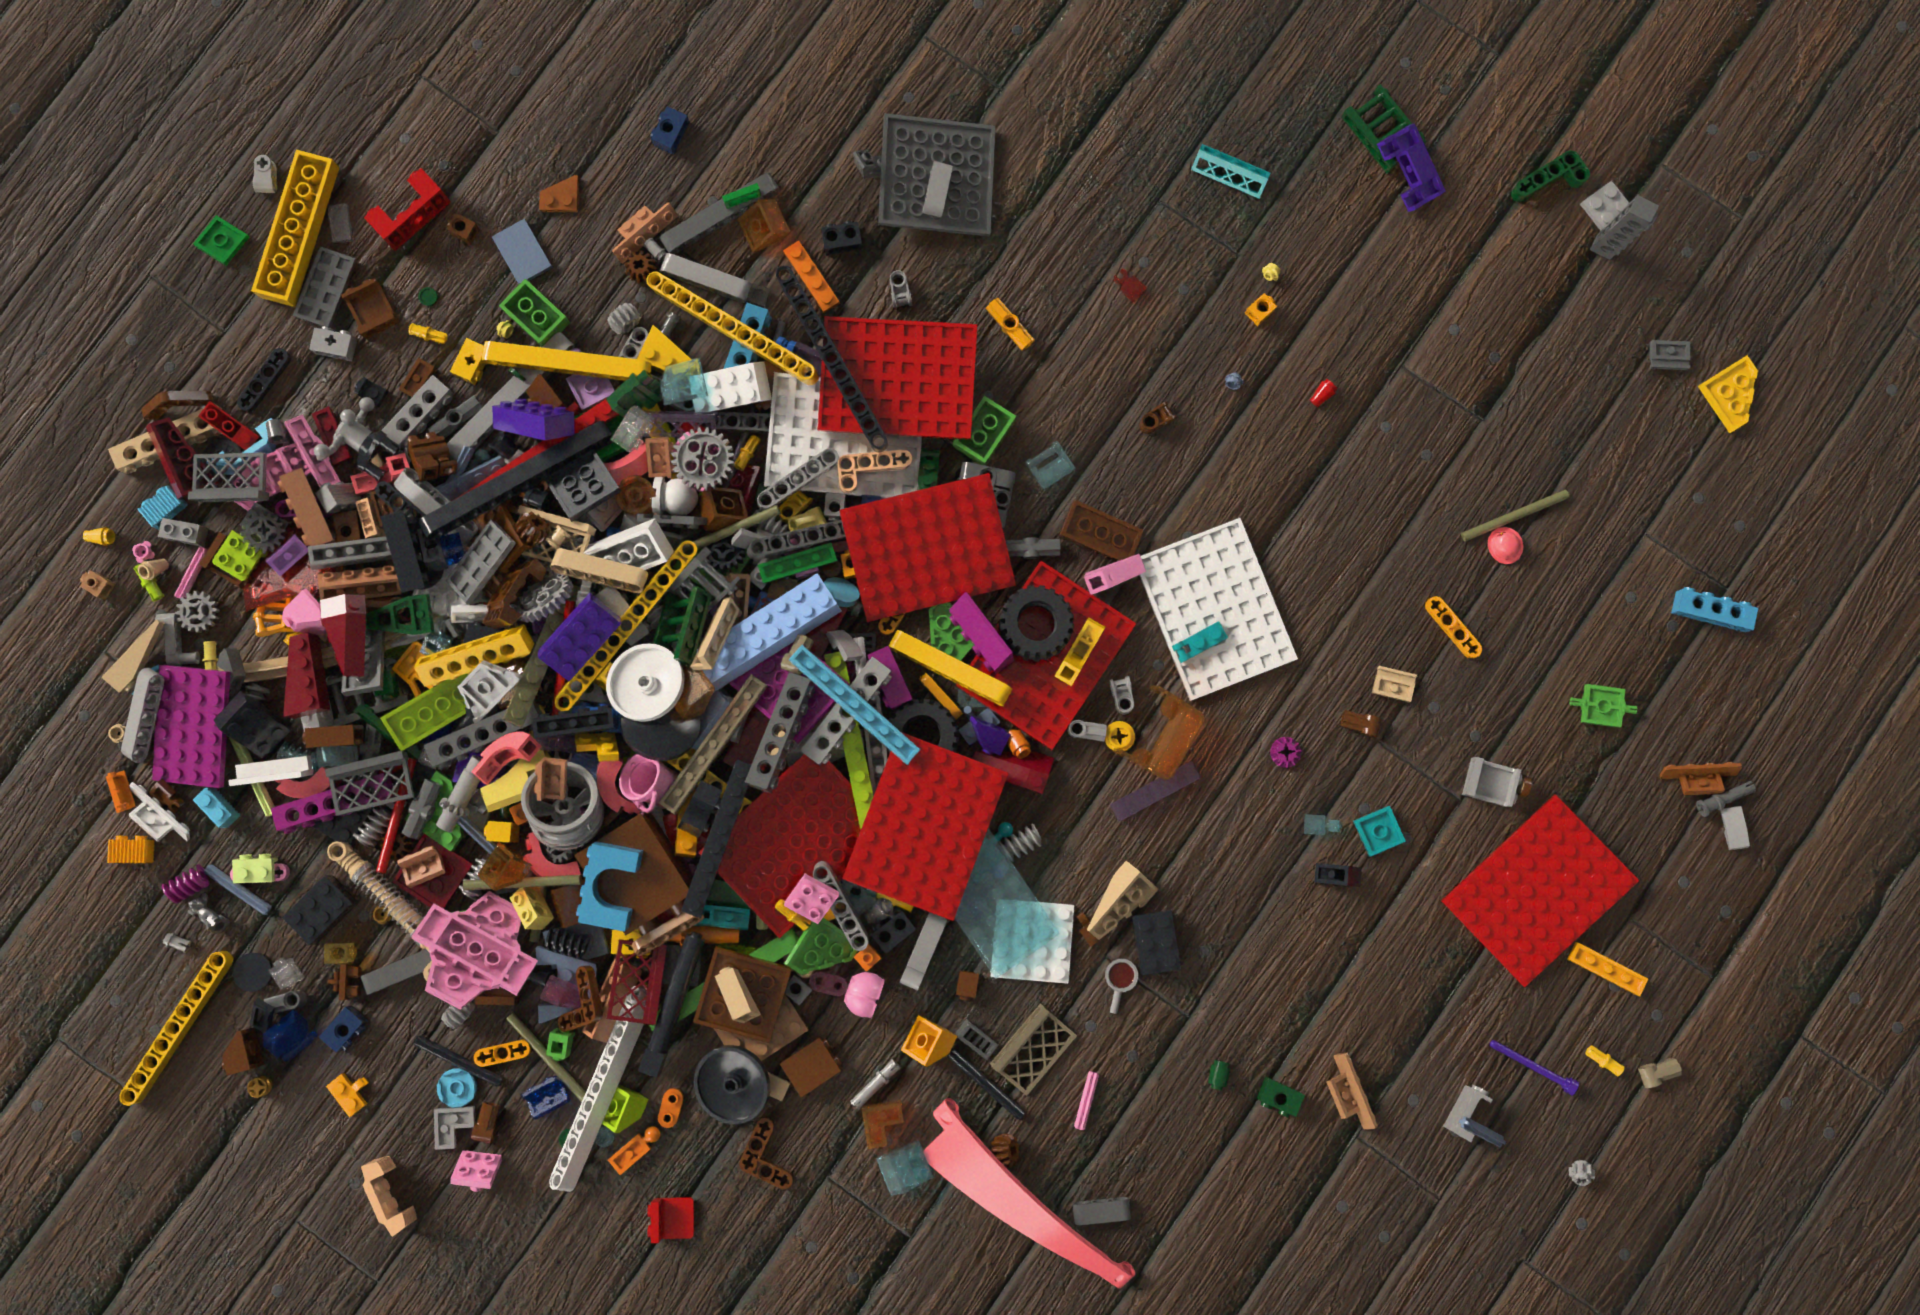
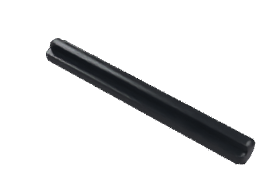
(458, 1061)
(986, 1084)

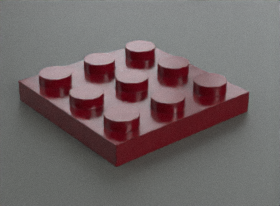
(443, 887)

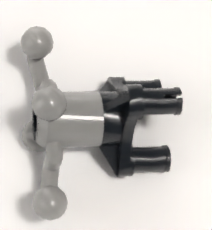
(361, 439)

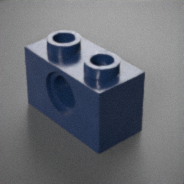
(669, 140)
(333, 1034)

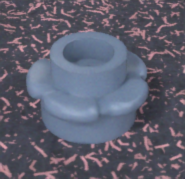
(1233, 381)

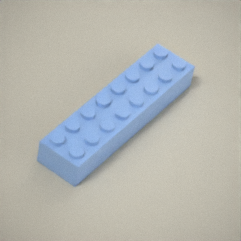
(772, 629)

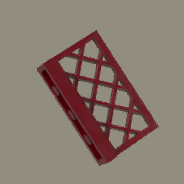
(653, 988)

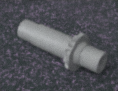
(456, 804)

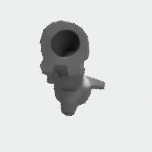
(214, 922)

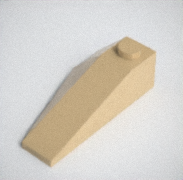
(125, 670)
(1124, 894)

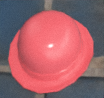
(1505, 545)

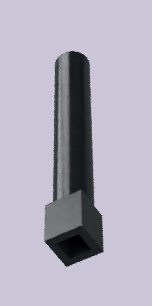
(656, 1052)

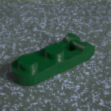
(928, 468)

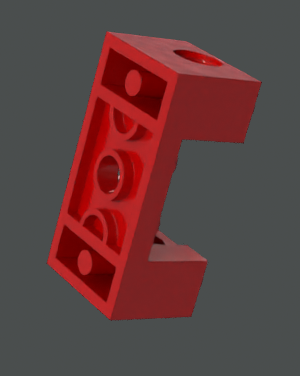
(415, 217)

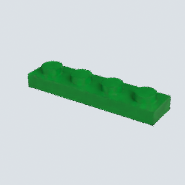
(797, 563)

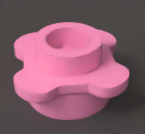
(137, 551)

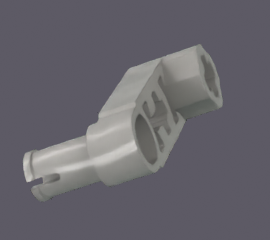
(173, 642)

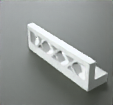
(272, 770)

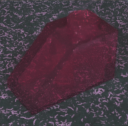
(561, 993)

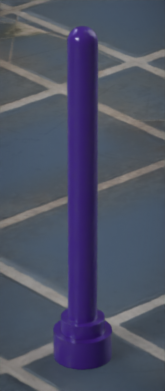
(1569, 1085)

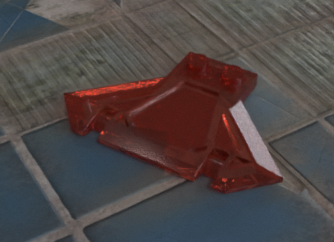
(284, 586)

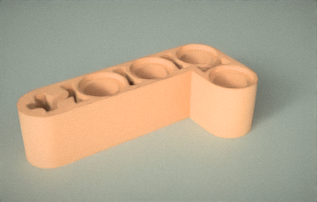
(875, 466)

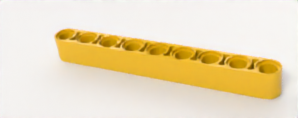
(562, 361)
(168, 1032)

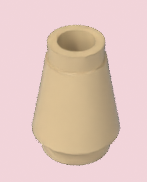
(153, 568)

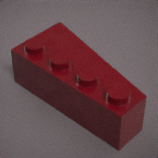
(175, 456)
(305, 680)

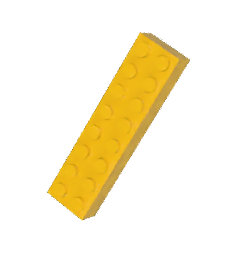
(295, 228)

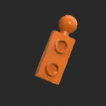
(634, 1150)

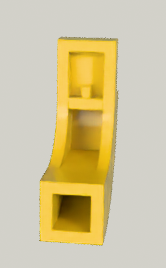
(1079, 651)

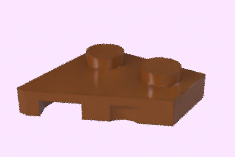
(561, 196)

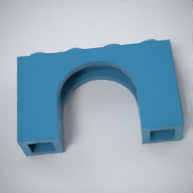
(593, 908)

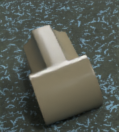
(800, 640)
(1654, 1074)

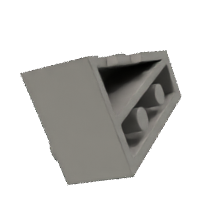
(618, 603)

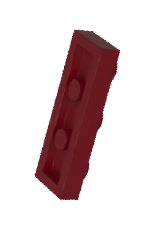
(327, 426)

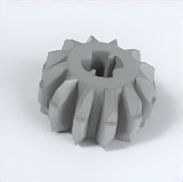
(624, 318)
(454, 1017)

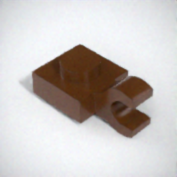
(1091, 940)

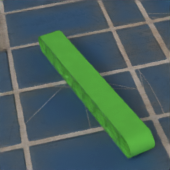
(771, 952)

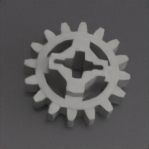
(189, 614)

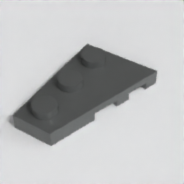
(677, 521)

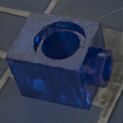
(452, 548)

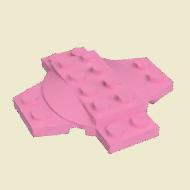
(474, 950)

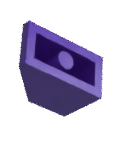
(989, 736)

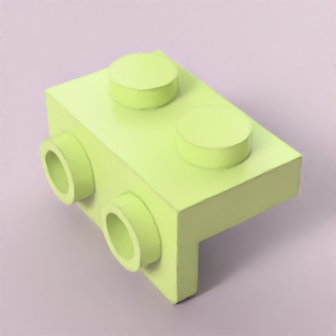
(254, 869)

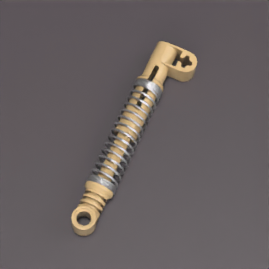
(362, 872)

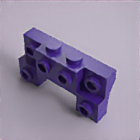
(1415, 164)

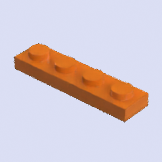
(811, 276)

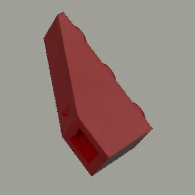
(229, 426)

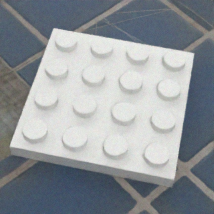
(1052, 960)

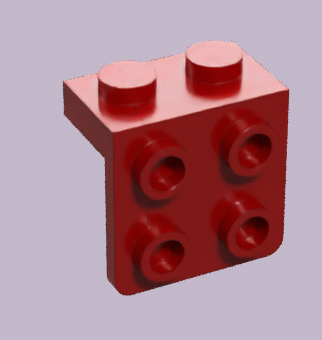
(671, 1218)

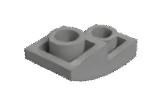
(744, 538)
(845, 643)
(1735, 828)

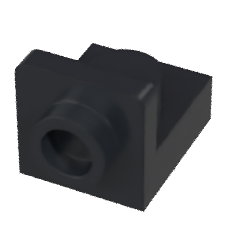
(366, 388)

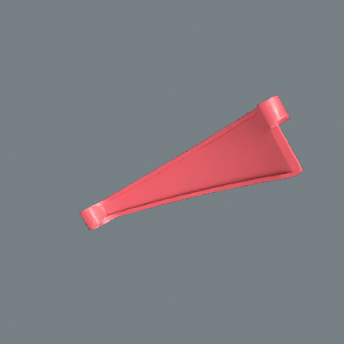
(982, 1177)

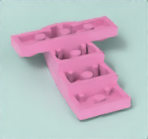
(294, 457)

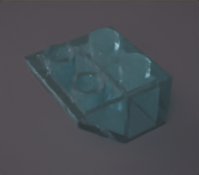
(904, 1168)

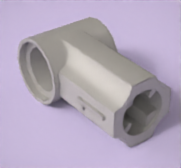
(1088, 730)

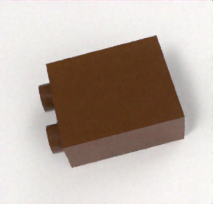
(656, 886)

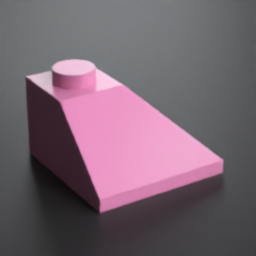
(304, 614)

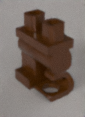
(430, 455)

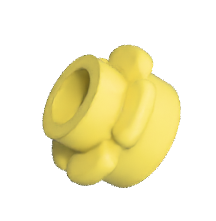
(1271, 272)
(505, 329)

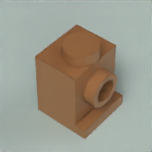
(102, 585)

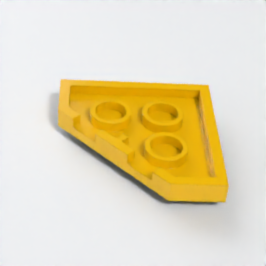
(1732, 393)

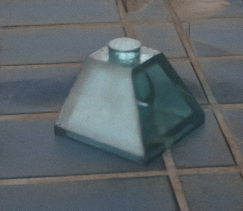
(683, 382)

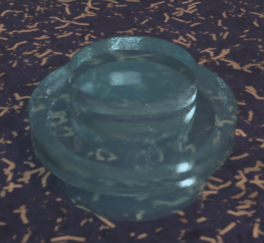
(604, 1137)

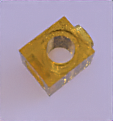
(331, 953)

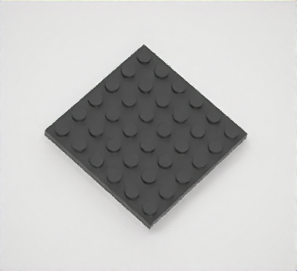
(906, 165)

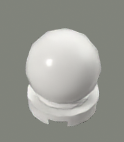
(673, 497)

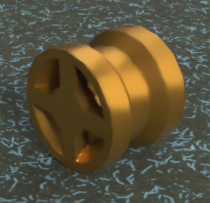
(254, 1086)

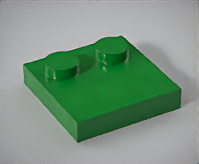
(221, 240)

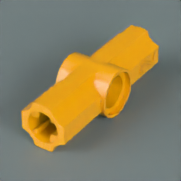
(1018, 332)

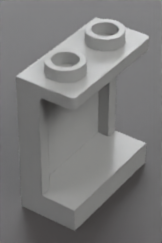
(1492, 782)
(1463, 1107)

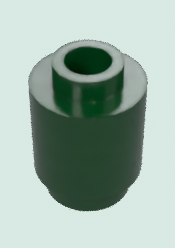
(1219, 1075)

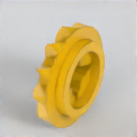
(1125, 729)

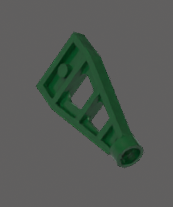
(420, 616)

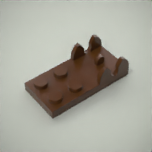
(504, 519)
(1100, 532)

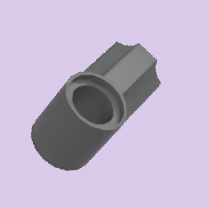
(278, 433)
(285, 1001)

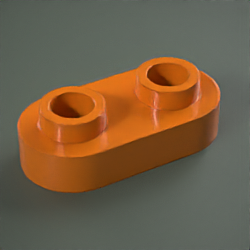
(670, 1108)

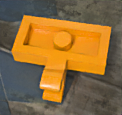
(347, 1093)

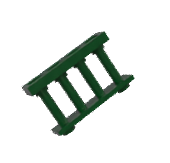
(1365, 131)
(692, 623)

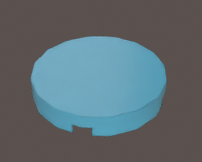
(842, 591)
(456, 1088)

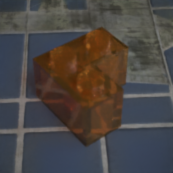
(876, 1119)

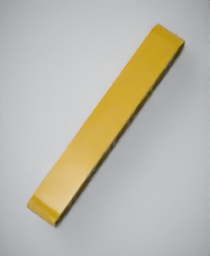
(950, 668)

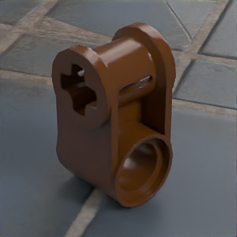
(1159, 416)

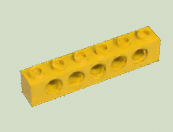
(428, 665)

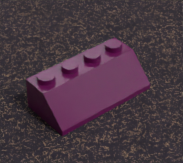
(981, 634)

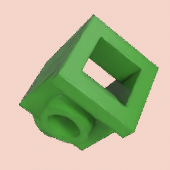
(554, 1047)

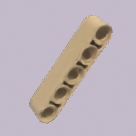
(599, 570)

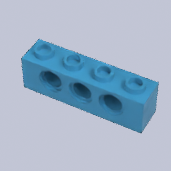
(751, 315)
(1684, 606)

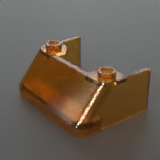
(1174, 740)

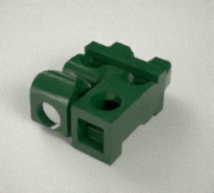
(635, 392)

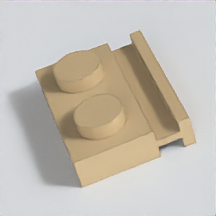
(1394, 684)

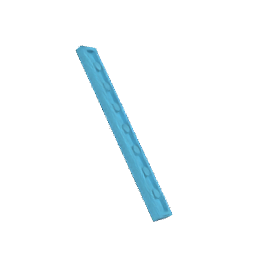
(854, 704)

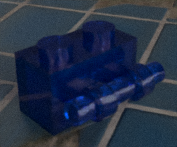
(285, 1034)

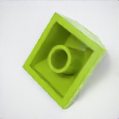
(624, 1109)

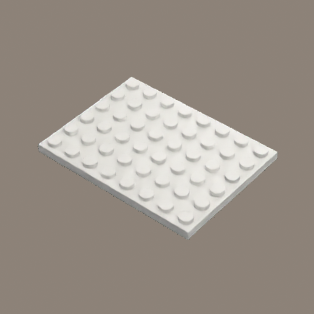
(796, 440)
(1213, 581)

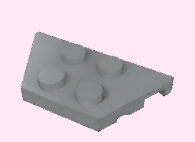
(486, 687)

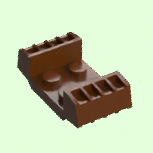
(499, 611)

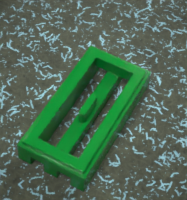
(741, 196)

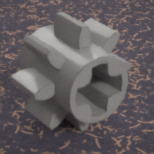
(1581, 1172)

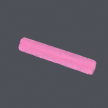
(191, 574)
(1086, 1100)

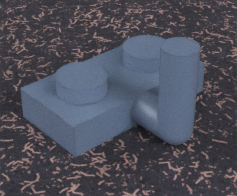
(967, 730)

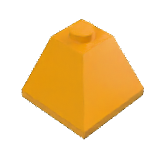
(928, 1041)

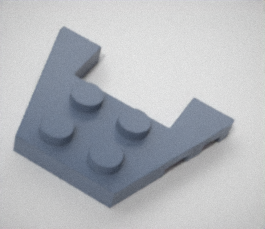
(566, 971)

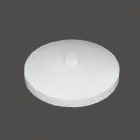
(645, 682)

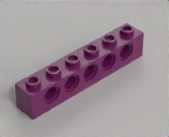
(284, 813)

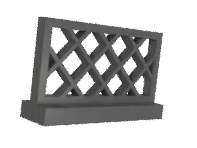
(224, 493)
(366, 766)

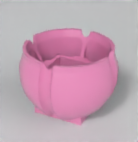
(863, 993)

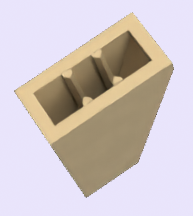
(736, 995)

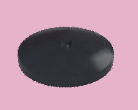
(663, 737)
(732, 1084)

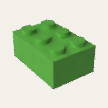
(534, 313)
(988, 431)

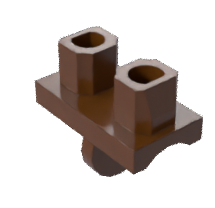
(343, 980)

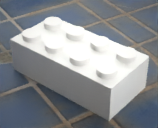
(734, 387)
(637, 546)

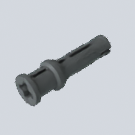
(1718, 802)

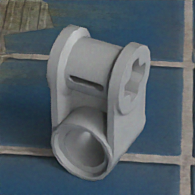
(264, 178)
(900, 293)
(1122, 693)

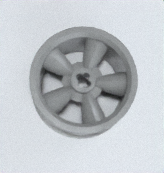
(579, 828)

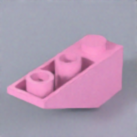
(1114, 574)

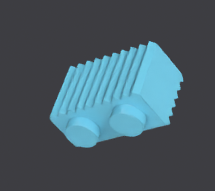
(161, 506)
(216, 807)

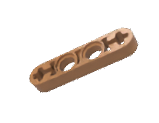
(664, 933)

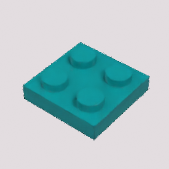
(1379, 831)

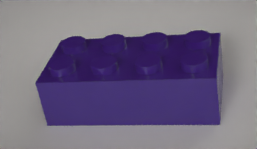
(533, 419)
(579, 637)

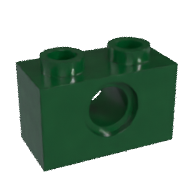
(1291, 1103)

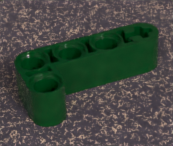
(1546, 178)

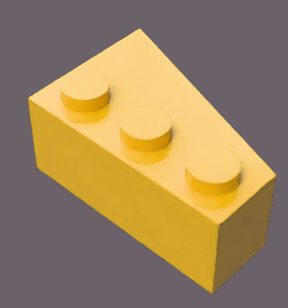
(661, 351)

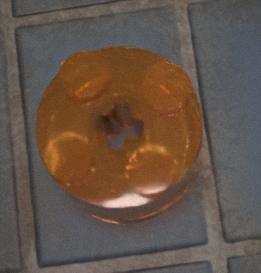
(631, 486)

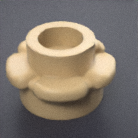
(113, 733)

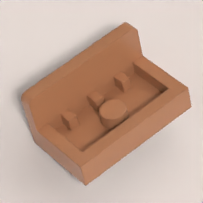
(658, 457)
(551, 779)
(422, 866)

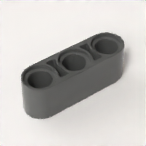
(1101, 1211)

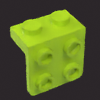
(236, 557)

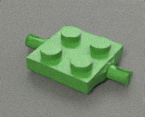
(1603, 705)

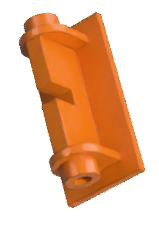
(120, 791)

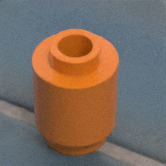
(1018, 744)

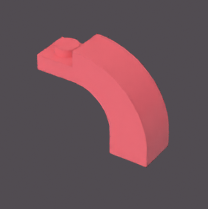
(632, 464)
(364, 483)
(504, 750)
(316, 784)
(607, 788)
(543, 867)

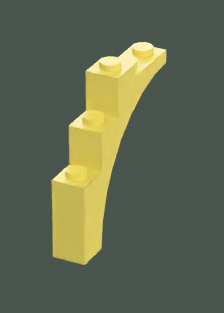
(510, 786)

